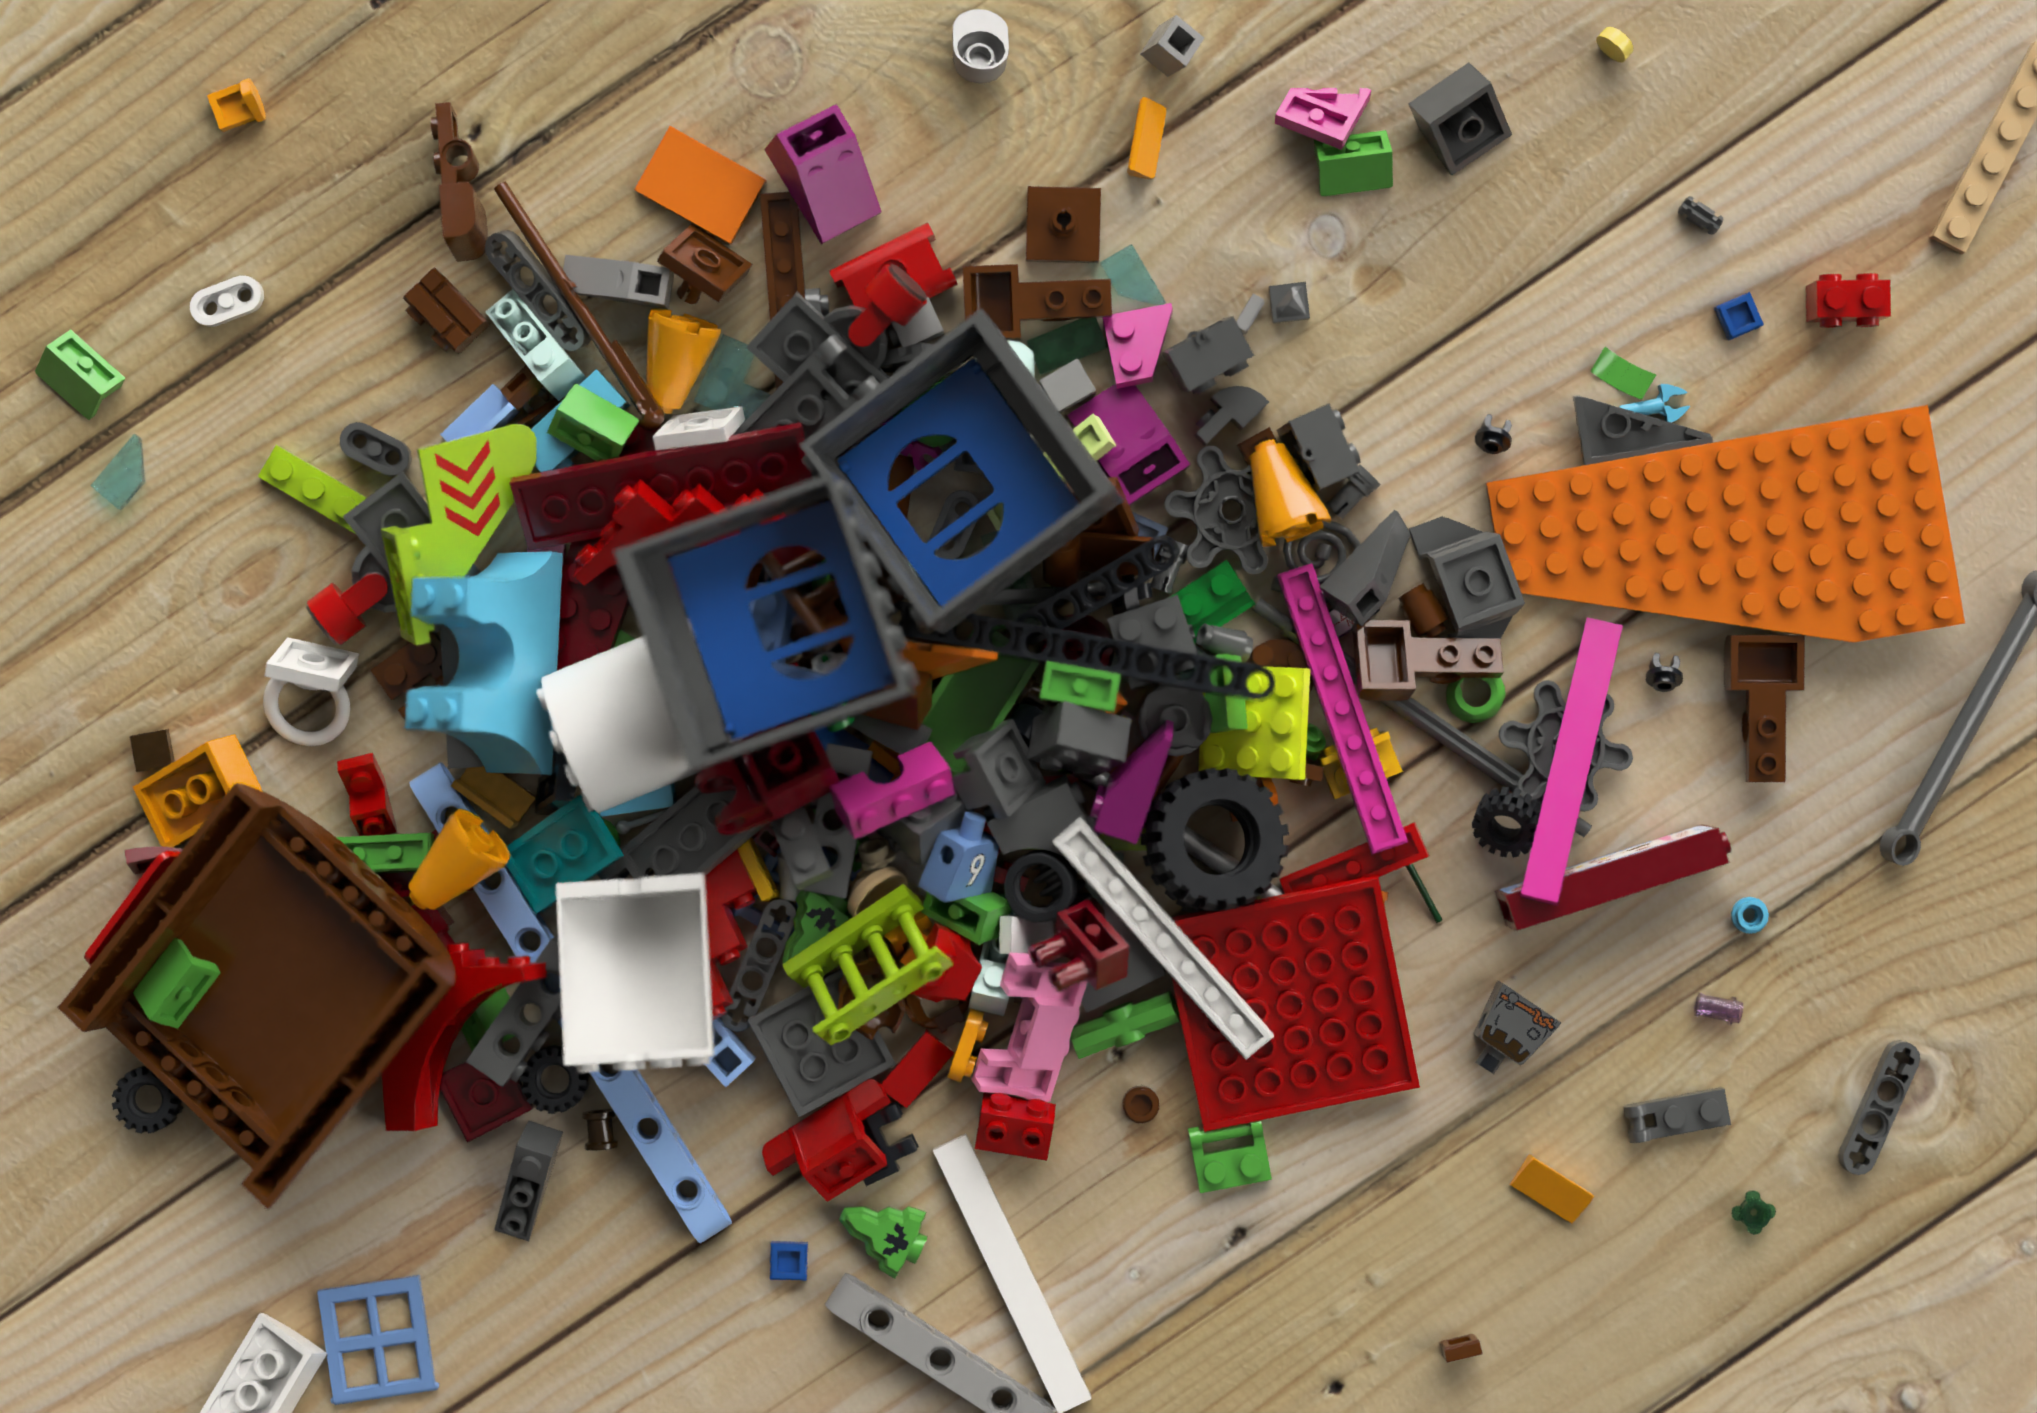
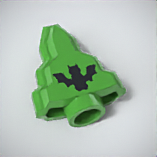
(814, 919)
(888, 1235)

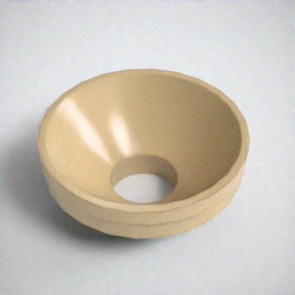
(872, 886)

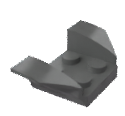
(1471, 576)

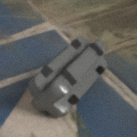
(1700, 215)

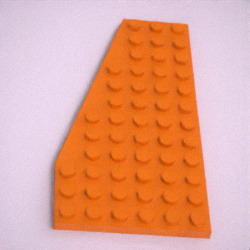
(1769, 531)

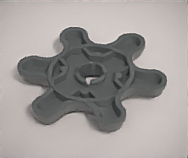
(1205, 510)
(1538, 743)

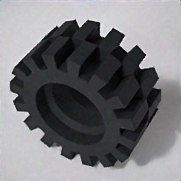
(1499, 836)
(536, 1091)
(132, 1114)

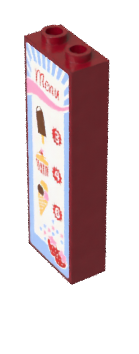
(1620, 875)

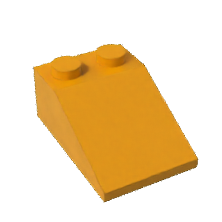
(190, 788)

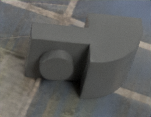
(1236, 405)

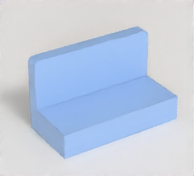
(484, 414)

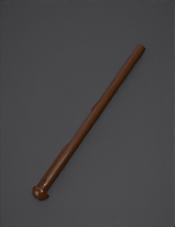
(611, 352)

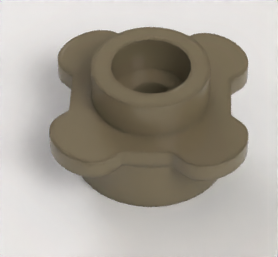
(874, 854)

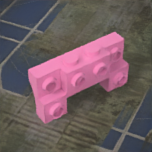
(1039, 1034)

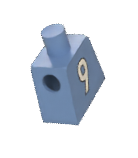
(961, 861)

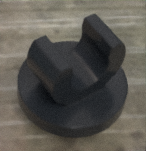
(1493, 439)
(1664, 677)

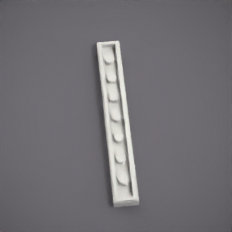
(1163, 937)
(1012, 1273)

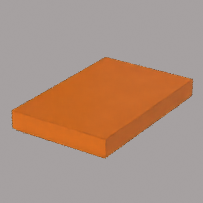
(700, 185)

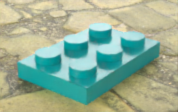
(561, 849)

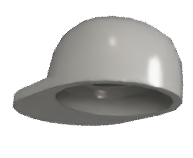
(980, 45)

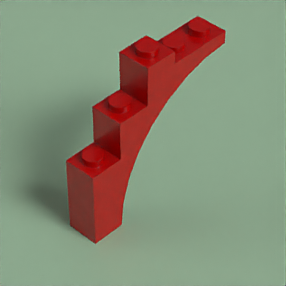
(645, 514)
(726, 887)
(415, 1073)

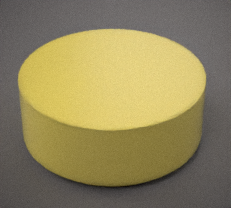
(1615, 44)

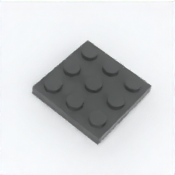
(804, 1062)

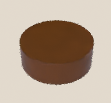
(1140, 1104)

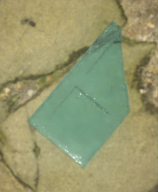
(1131, 277)
(123, 474)

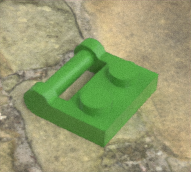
(1233, 1165)

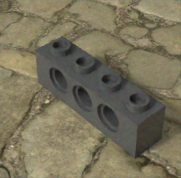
(851, 762)
(489, 1054)

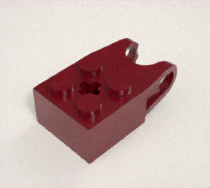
(769, 780)

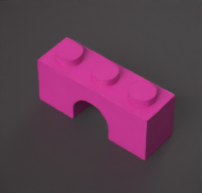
(871, 805)

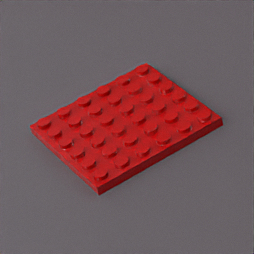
(1326, 987)

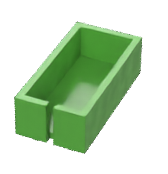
(975, 702)

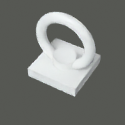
(699, 428)
(310, 668)

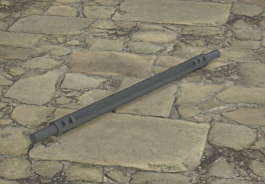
(1427, 722)

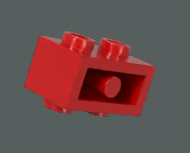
(1841, 300)
(1015, 1126)

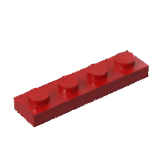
(1358, 863)

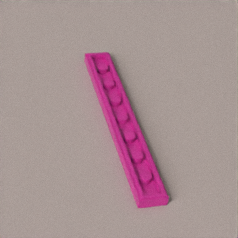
(1342, 708)
(1571, 761)

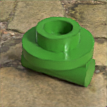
(1315, 742)

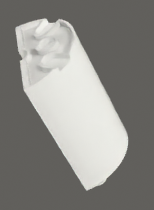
(614, 726)
(635, 972)

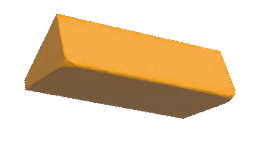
(1146, 139)
(1551, 1189)

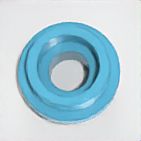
(1760, 918)

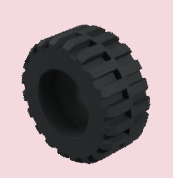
(1261, 833)

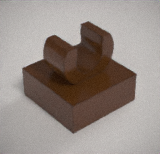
(523, 388)

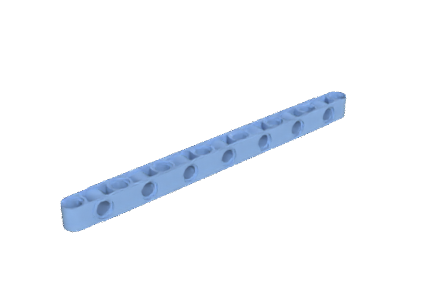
(624, 1090)

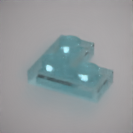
(724, 379)

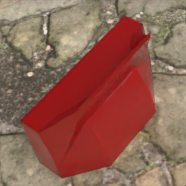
(958, 979)

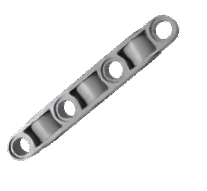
(917, 1340)

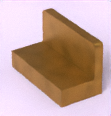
(495, 794)

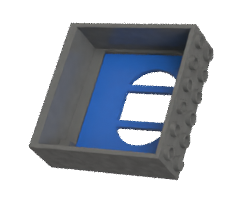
(965, 406)
(718, 609)

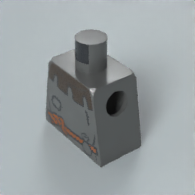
(1511, 1028)

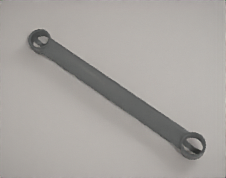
(1963, 729)

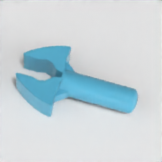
(1657, 405)

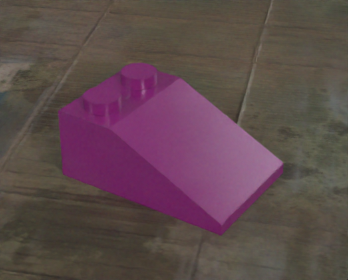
(1126, 798)

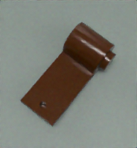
(1089, 553)

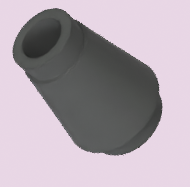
(1225, 641)

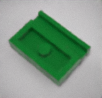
(1214, 598)

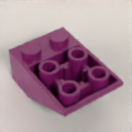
(825, 173)
(1144, 447)

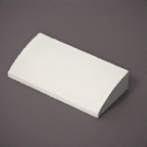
(266, 1371)

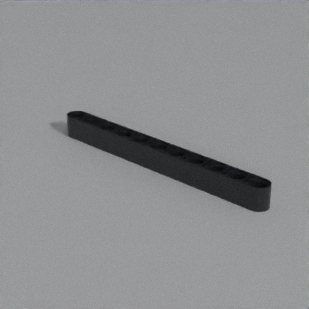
(1091, 658)

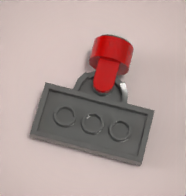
(801, 329)
(391, 505)

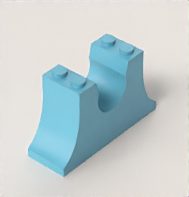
(506, 644)

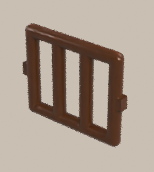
(803, 604)

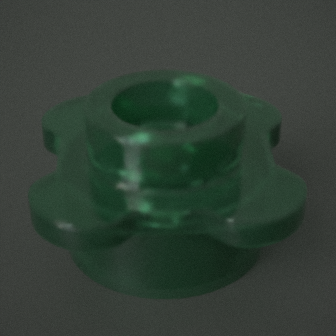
(1761, 1219)

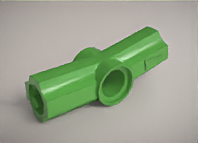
(1125, 1024)

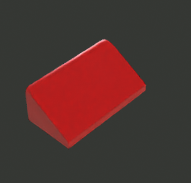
(916, 1068)

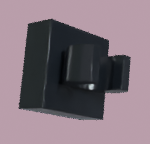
(1131, 599)

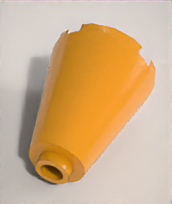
(676, 355)
(1283, 496)
(457, 861)

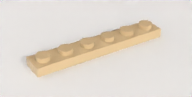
(1991, 159)

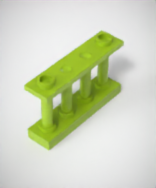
(850, 938)

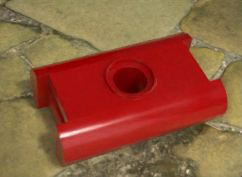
(908, 252)

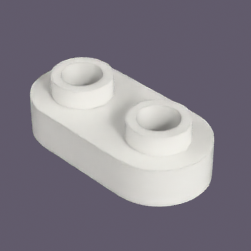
(228, 301)

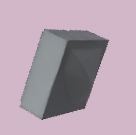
(1289, 302)

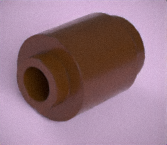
(1423, 611)

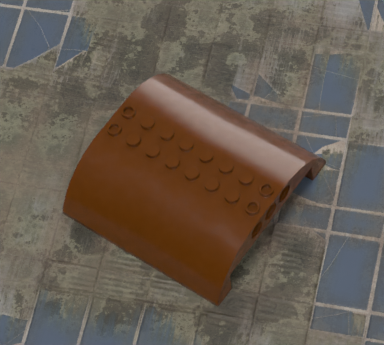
(312, 989)

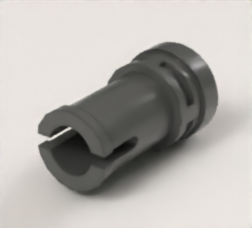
(1352, 492)
(1167, 578)

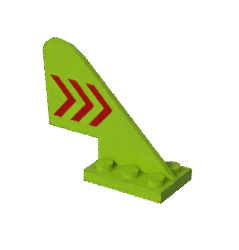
(466, 502)

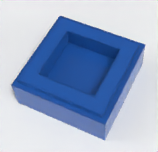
(1738, 316)
(789, 1260)

